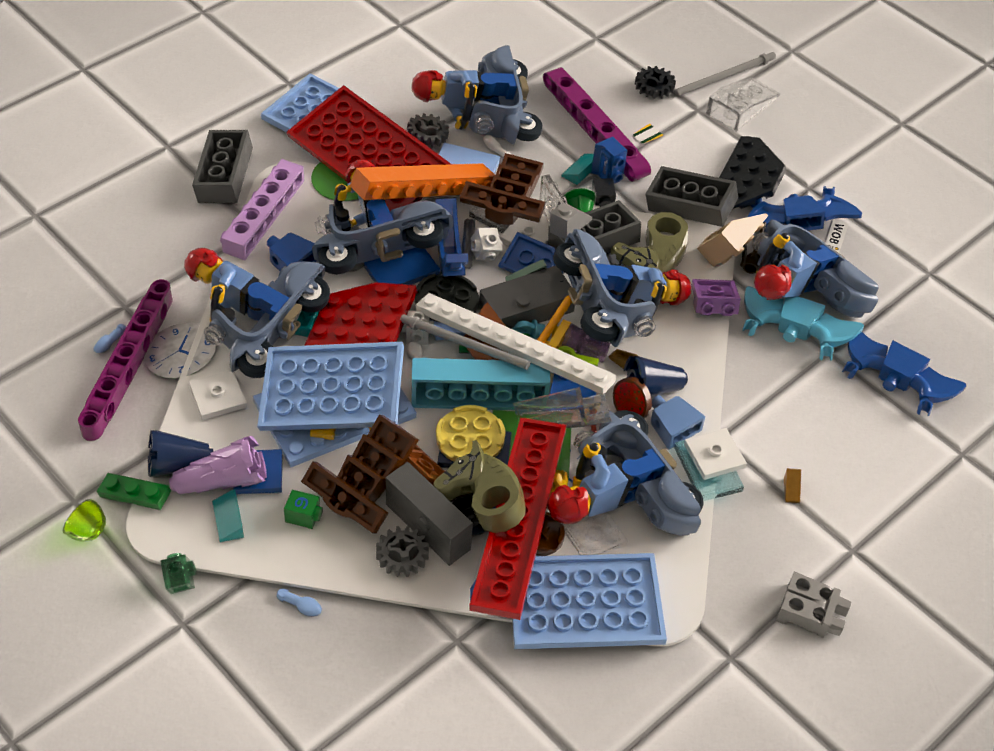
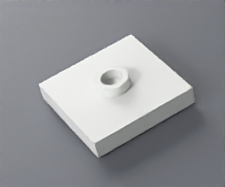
(529, 228)
(217, 394)
(715, 453)

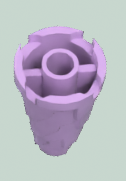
(222, 469)

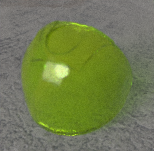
(85, 522)

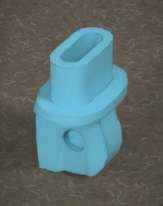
(534, 328)

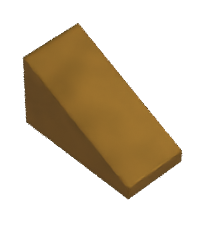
(620, 357)
(792, 485)

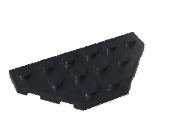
(754, 170)

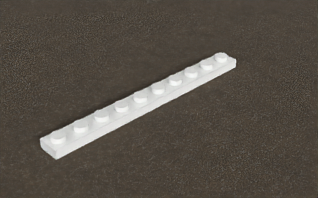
(517, 343)

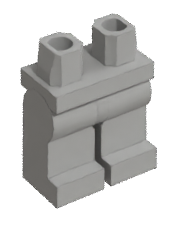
(813, 606)

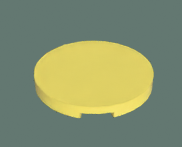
(468, 424)

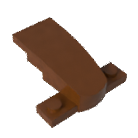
(509, 192)
(363, 474)

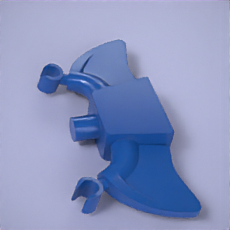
(806, 211)
(901, 370)

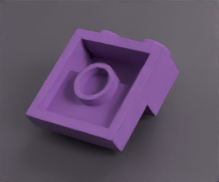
(715, 297)

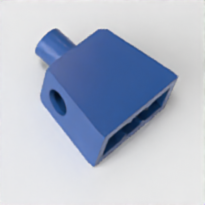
(289, 250)

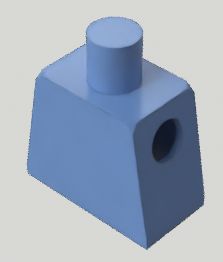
(675, 420)

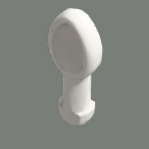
(494, 145)
(414, 350)

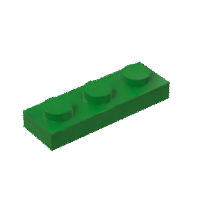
(134, 491)

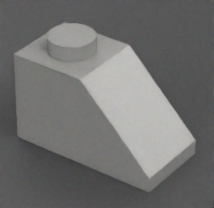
(566, 219)

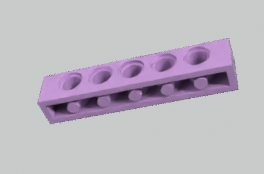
(262, 209)

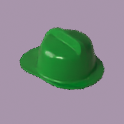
(581, 199)

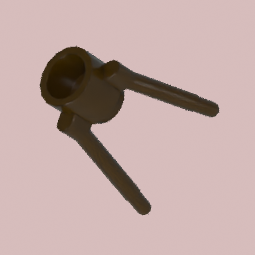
(750, 261)

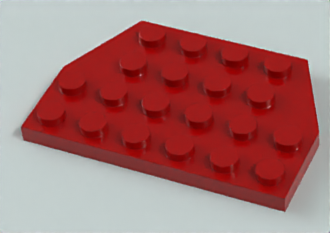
(363, 315)

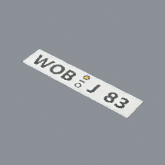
(836, 234)

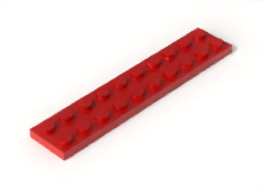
(511, 554)

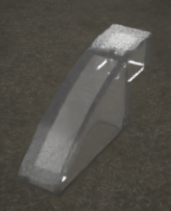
(565, 408)

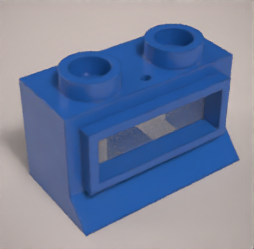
(609, 159)

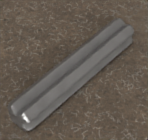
(469, 230)

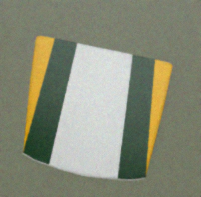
(647, 134)

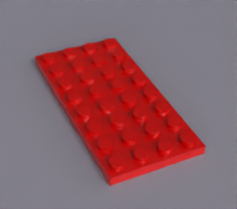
(352, 129)

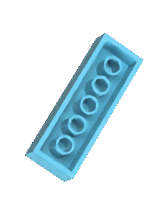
(482, 383)

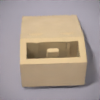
(730, 239)

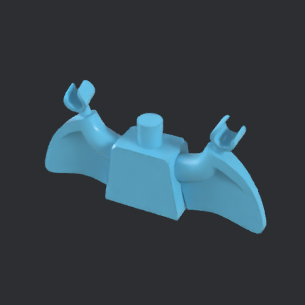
(800, 320)

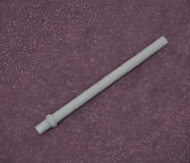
(762, 59)
(416, 323)

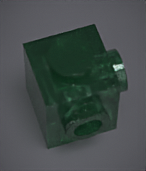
(178, 573)

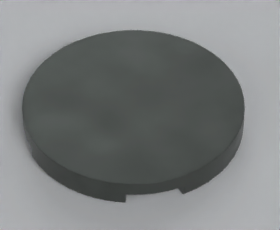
(451, 288)

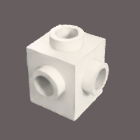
(486, 244)
(417, 335)

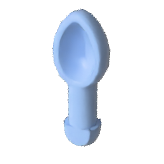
(106, 341)
(306, 605)

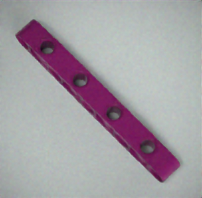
(593, 119)
(125, 360)

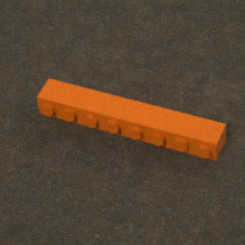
(418, 181)

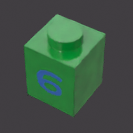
(302, 509)

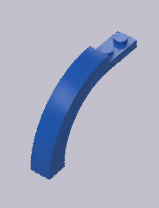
(450, 256)

